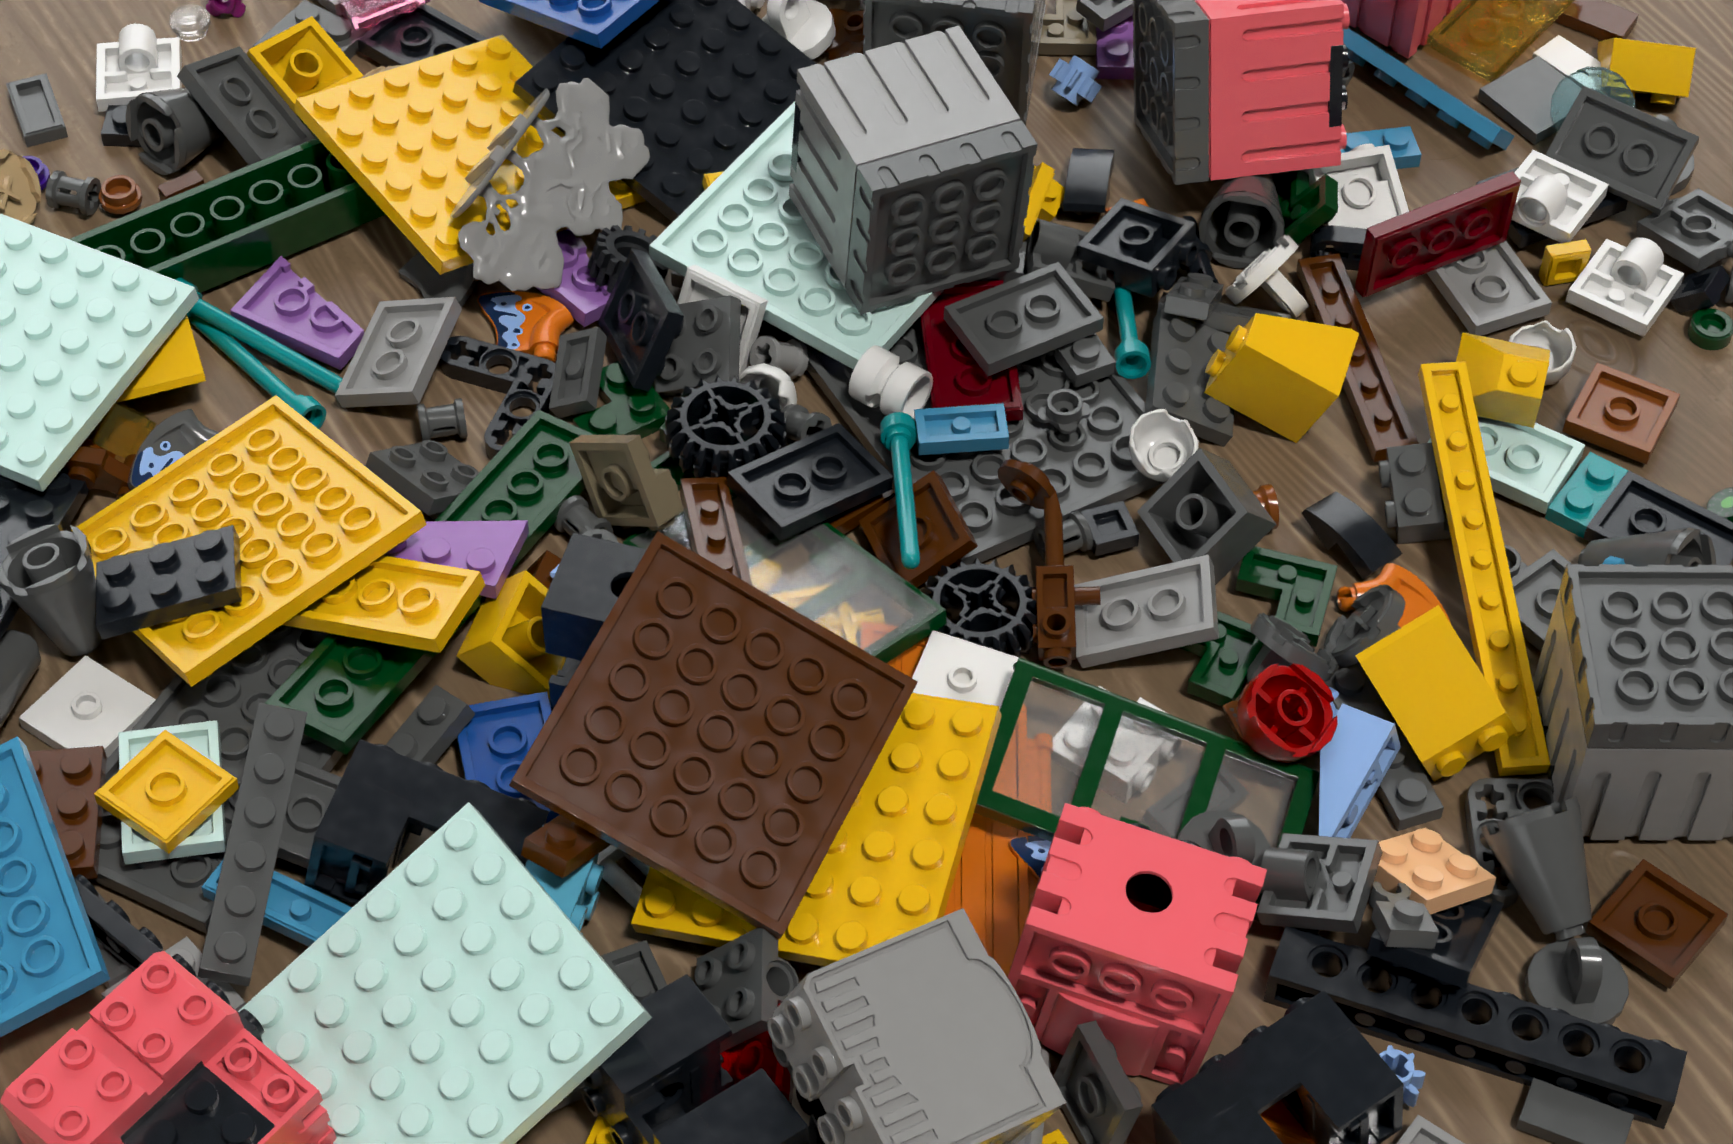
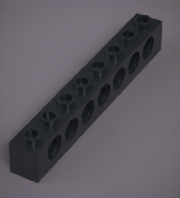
(1487, 1047)

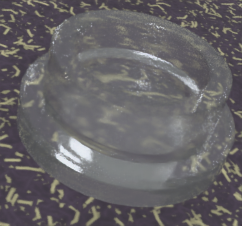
(190, 22)

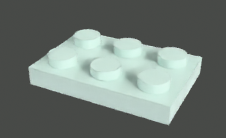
(1528, 461)
(211, 834)

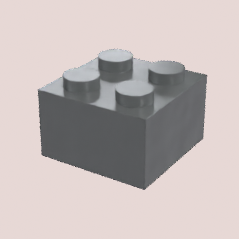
(1206, 512)

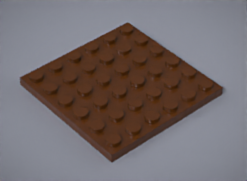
(715, 735)

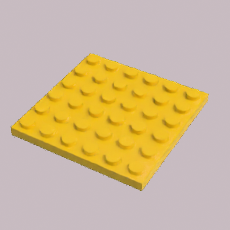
(422, 130)
(302, 521)
(890, 857)

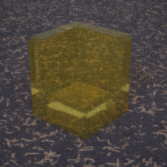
(122, 430)

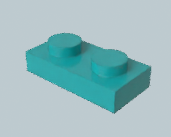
(1584, 494)

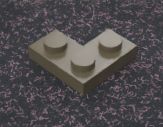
(1067, 32)

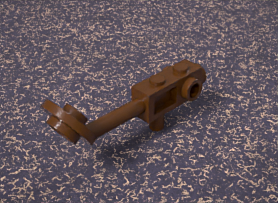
(1054, 581)

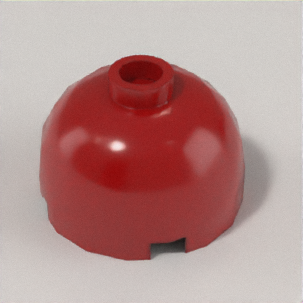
(1286, 713)

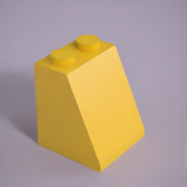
(1281, 371)
(1436, 694)

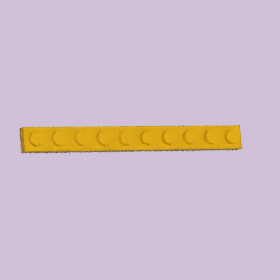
(1482, 562)

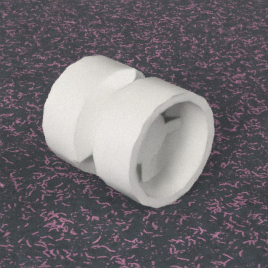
(885, 383)

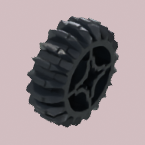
(723, 427)
(976, 600)

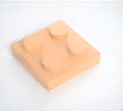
(1432, 870)

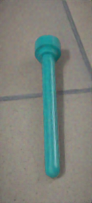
(263, 343)
(1131, 355)
(304, 405)
(898, 436)

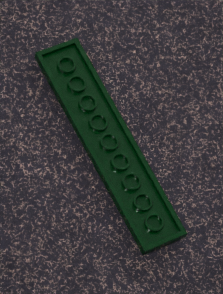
(356, 680)

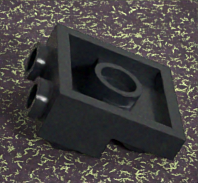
(1140, 246)

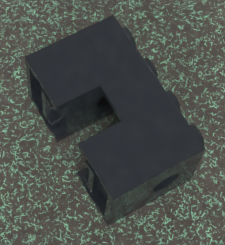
(581, 599)
(385, 801)
(1307, 1061)
(673, 1069)

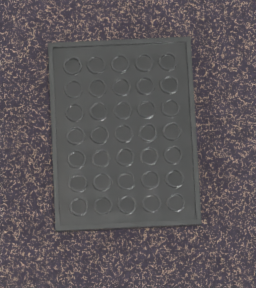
(1083, 467)

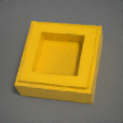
(1564, 262)

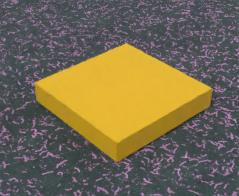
(166, 791)

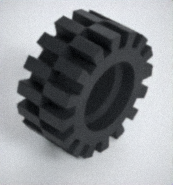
(612, 251)

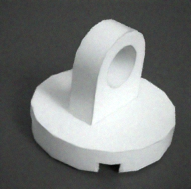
(803, 24)
(1265, 273)

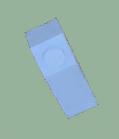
(1353, 769)

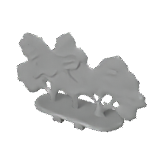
(561, 187)

